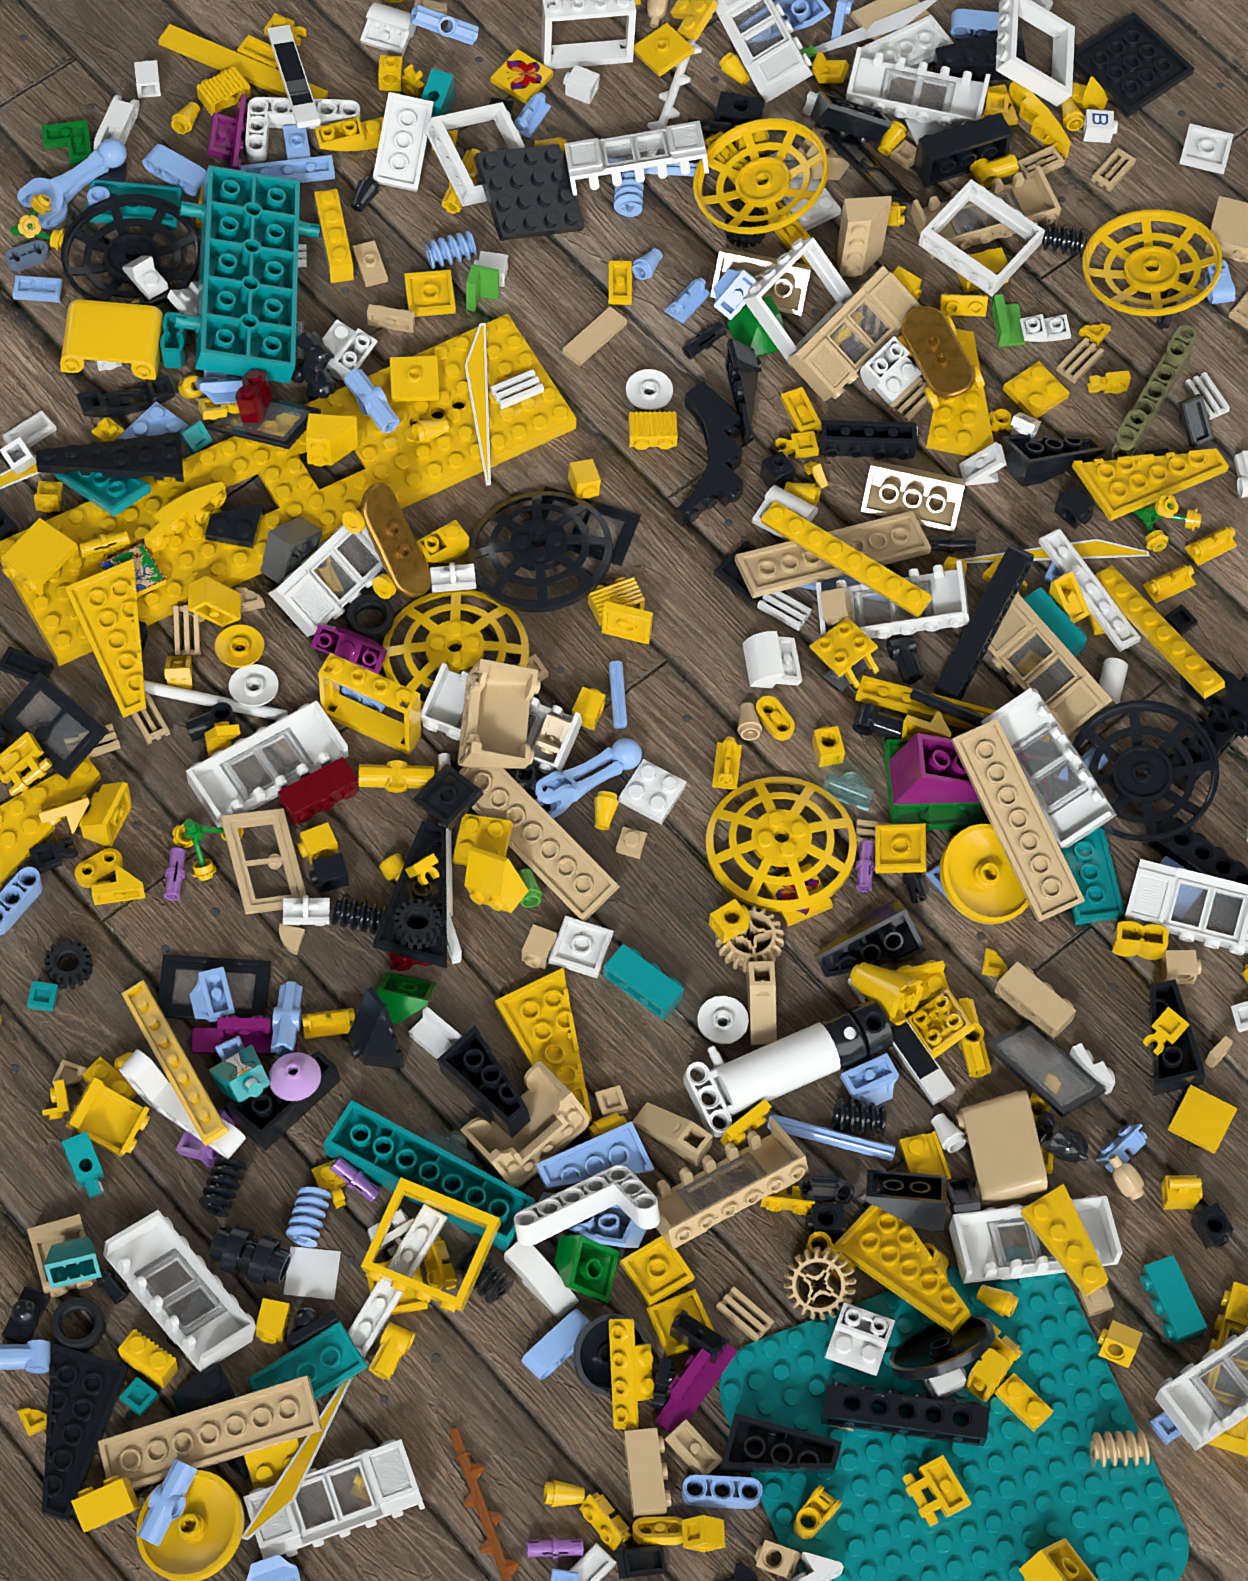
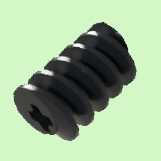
(1064, 239)
(357, 915)
(859, 1116)
(220, 1186)
(487, 1281)

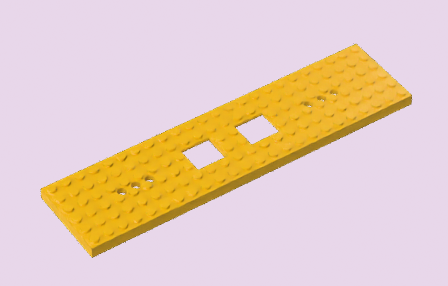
(388, 458)

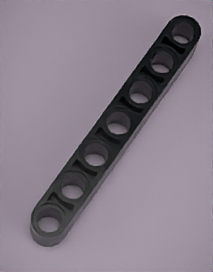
(984, 623)

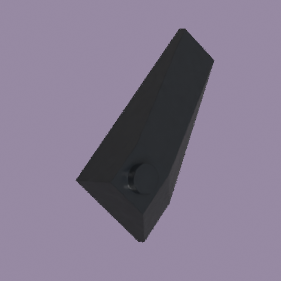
(742, 374)
(1038, 460)
(877, 939)
(372, 1035)
(207, 1390)

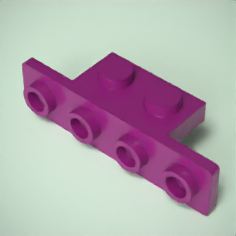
(226, 135)
(251, 1030)
(692, 1387)

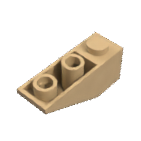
(761, 1002)
(674, 1132)

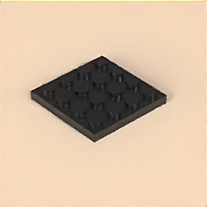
(1131, 64)
(529, 192)

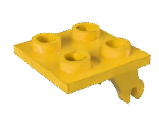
(843, 648)

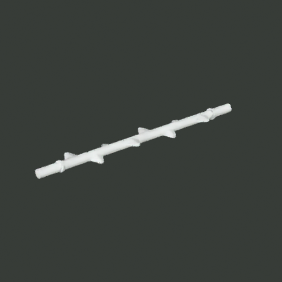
(668, 111)

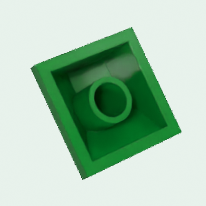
(748, 331)
(404, 995)
(586, 1266)

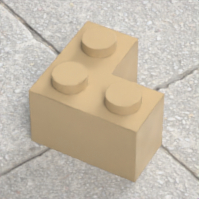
(837, 163)

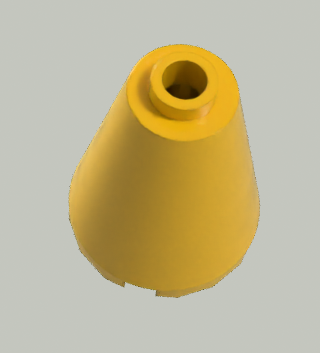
(892, 990)

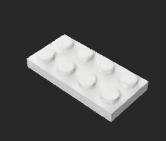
(912, 42)
(402, 142)
(822, 210)

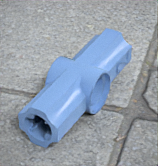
(432, 21)
(371, 400)
(286, 1018)
(167, 1502)

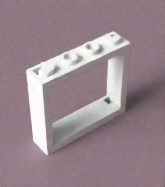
(591, 52)
(1054, 88)
(448, 155)
(963, 263)
(826, 273)

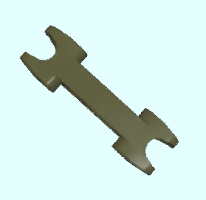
(1159, 385)

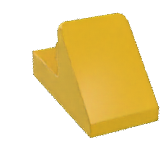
(1089, 96)
(1069, 596)
(179, 671)
(915, 725)
(71, 808)
(124, 889)

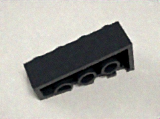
(975, 56)
(1227, 703)
(1178, 1063)
(482, 1079)
(269, 1117)

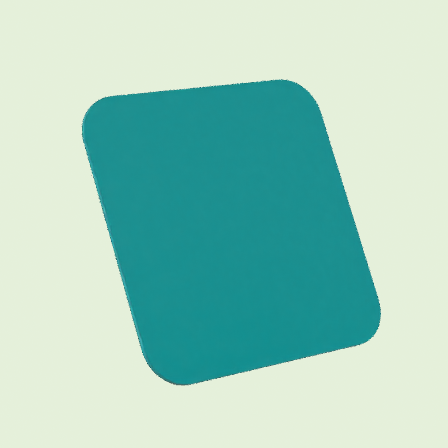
(1020, 1485)

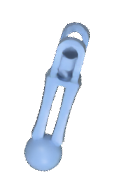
(62, 189)
(565, 790)

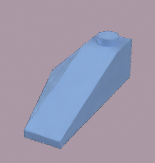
(803, 12)
(609, 1227)

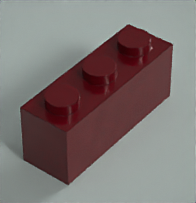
(318, 791)

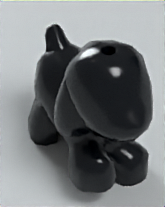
(314, 365)
(1061, 1140)

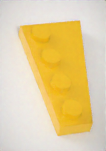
(1064, 1235)

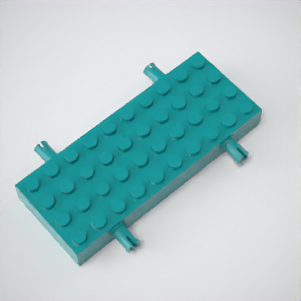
(247, 273)

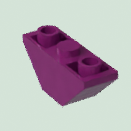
(350, 646)

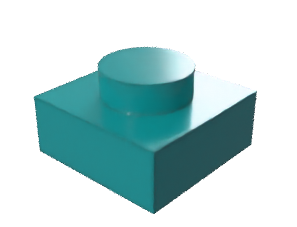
(195, 436)
(42, 996)
(138, 1396)

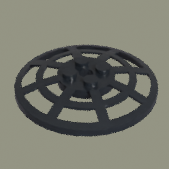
(128, 245)
(540, 558)
(1154, 762)

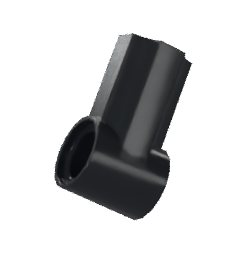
(904, 652)
(871, 720)
(201, 724)
(528, 779)
(827, 1188)

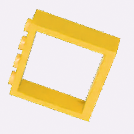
(362, 718)
(446, 1204)

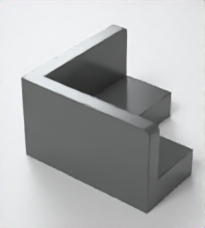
(288, 546)

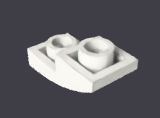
(1044, 330)
(1098, 1071)

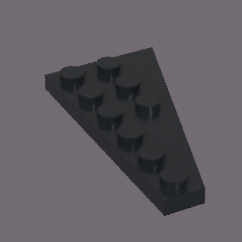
(121, 458)
(428, 840)
(78, 1411)

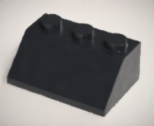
(849, 118)

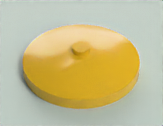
(980, 877)
(203, 1534)

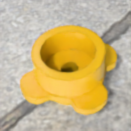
(1000, 415)

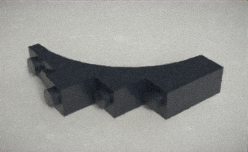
(719, 427)

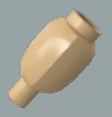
(656, 11)
(1126, 1178)

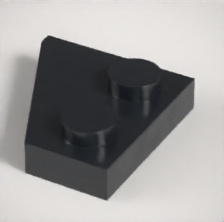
(235, 526)

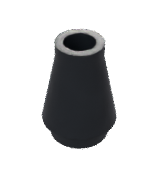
(365, 192)

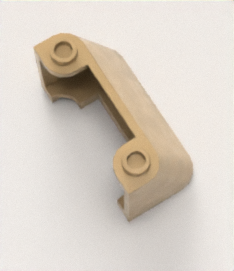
(497, 716)
(554, 1123)
(1004, 1150)

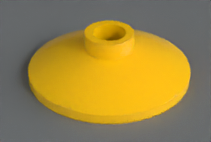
(237, 638)

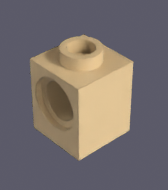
(836, 606)
(538, 947)
(1180, 966)
(788, 1564)

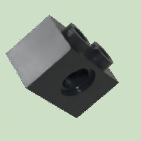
(739, 108)

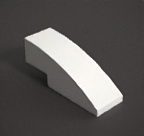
(540, 1278)

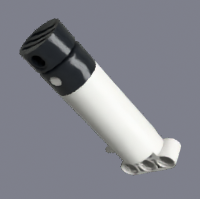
(786, 1063)

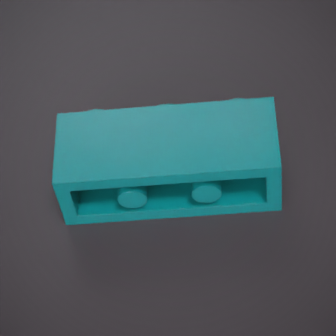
(1057, 621)
(643, 981)
(1172, 1300)

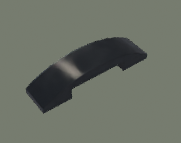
(127, 400)

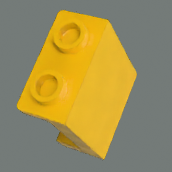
(38, 556)
(108, 1118)

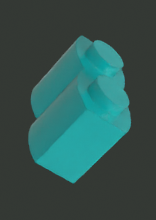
(173, 342)

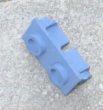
(532, 115)
(688, 300)
(1128, 1139)

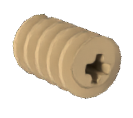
(1119, 1447)

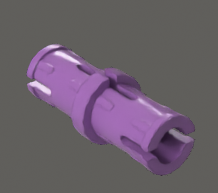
(177, 859)
(865, 866)
(355, 1179)
(554, 1547)

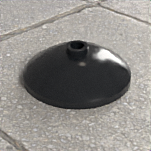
(587, 1352)

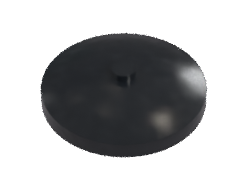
(938, 1352)

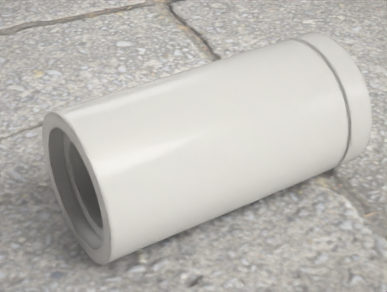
(1113, 677)

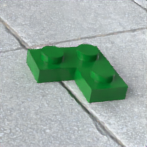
(71, 135)

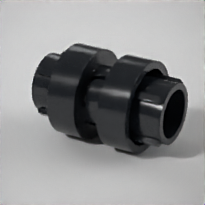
(238, 1251)

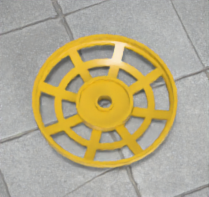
(759, 170)
(1152, 257)
(451, 633)
(781, 853)

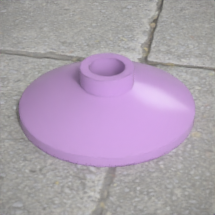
(295, 1086)

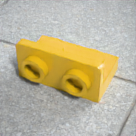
(932, 976)

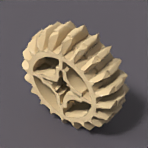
(767, 933)
(810, 1276)

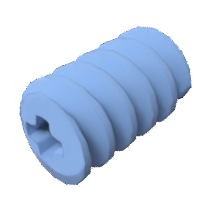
(629, 195)
(450, 248)
(305, 1216)

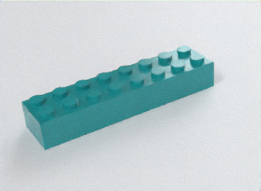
(391, 1152)

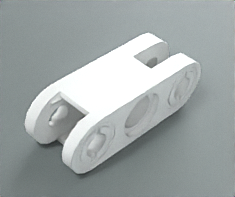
(117, 121)

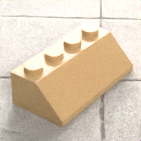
(861, 234)
(787, 292)
(902, 489)

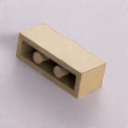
(1035, 1000)
(646, 1473)

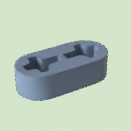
(27, 255)

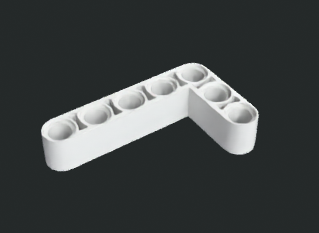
(277, 112)
(160, 1095)
(586, 1199)

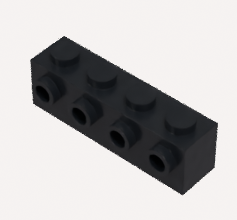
(867, 439)

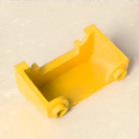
(112, 335)

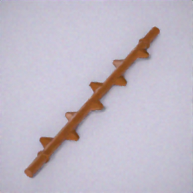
(476, 1500)

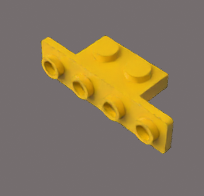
(629, 1373)

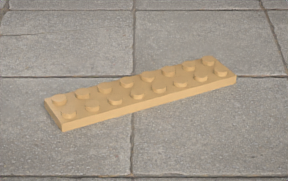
(791, 566)
(1017, 820)
(542, 842)
(213, 1433)

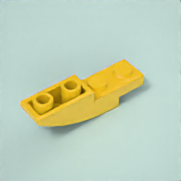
(350, 135)
(187, 509)

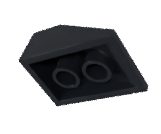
(910, 1197)

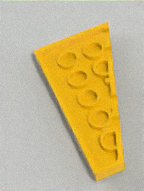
(962, 422)
(1142, 479)
(110, 621)
(19, 817)
(545, 1030)
(899, 1261)

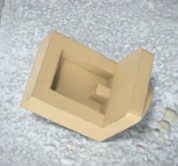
(552, 734)

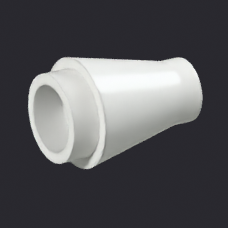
(949, 1135)

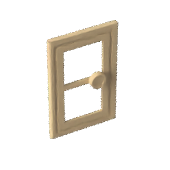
(288, 858)

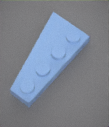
(585, 1160)

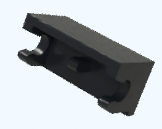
(698, 1336)

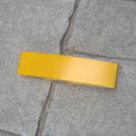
(1044, 124)

